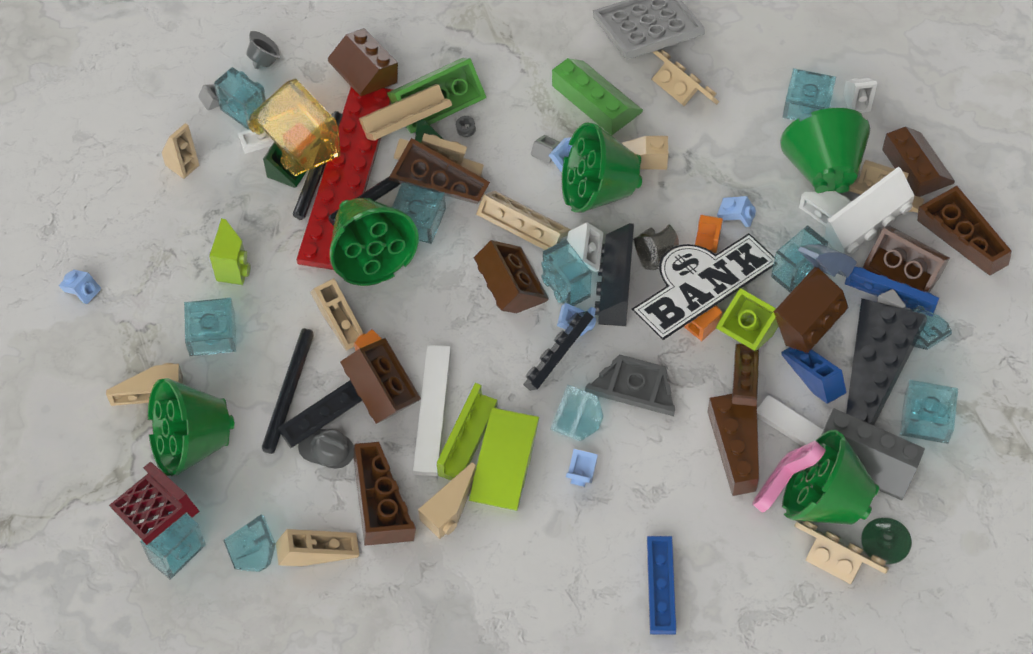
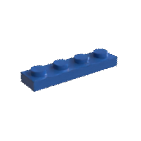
(879, 284)
(661, 585)

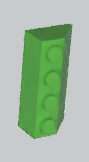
(457, 82)
(594, 95)

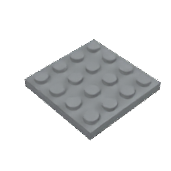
(647, 25)

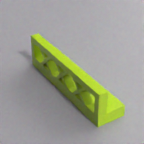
(466, 434)

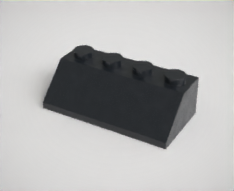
(615, 277)

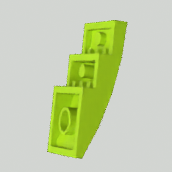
(504, 459)

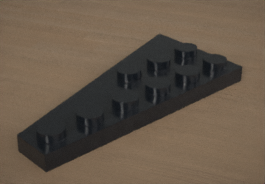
(881, 351)

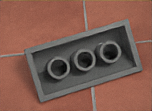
(884, 455)

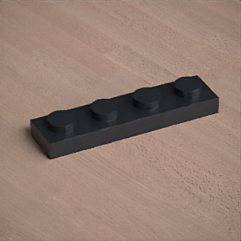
(552, 356)
(319, 414)

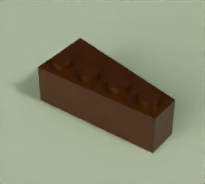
(433, 171)
(965, 229)
(737, 442)
(380, 503)

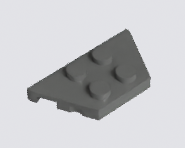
(635, 384)

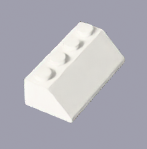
(870, 213)

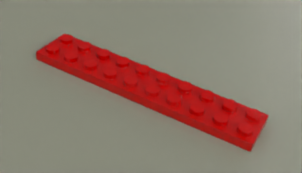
(343, 176)

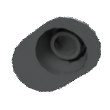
(262, 50)
(327, 449)

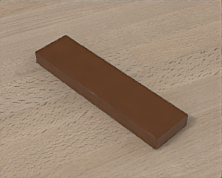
(745, 376)

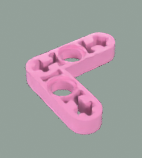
(791, 463)

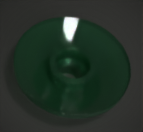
(889, 550)

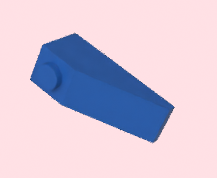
(817, 373)

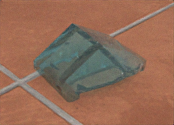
(934, 331)
(578, 414)
(251, 546)

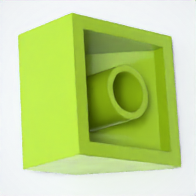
(229, 256)
(748, 320)

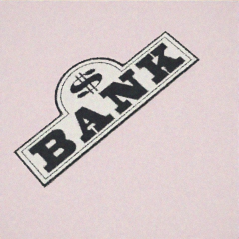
(700, 281)

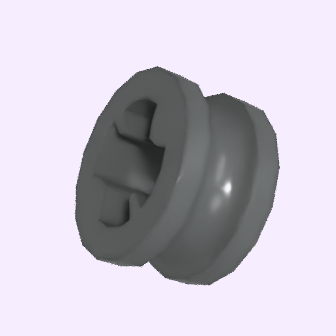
(462, 121)

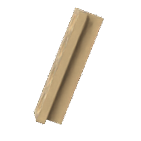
(404, 112)
(521, 220)

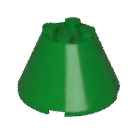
(827, 147)
(598, 169)
(371, 241)
(185, 425)
(833, 488)

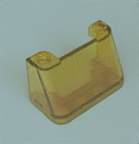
(298, 127)

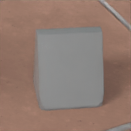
(209, 97)
(543, 147)
(891, 298)

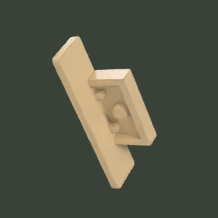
(677, 83)
(451, 150)
(873, 173)
(837, 557)

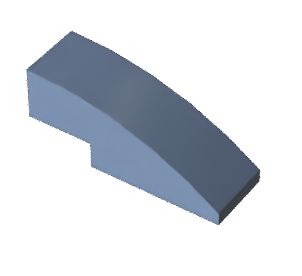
(828, 259)

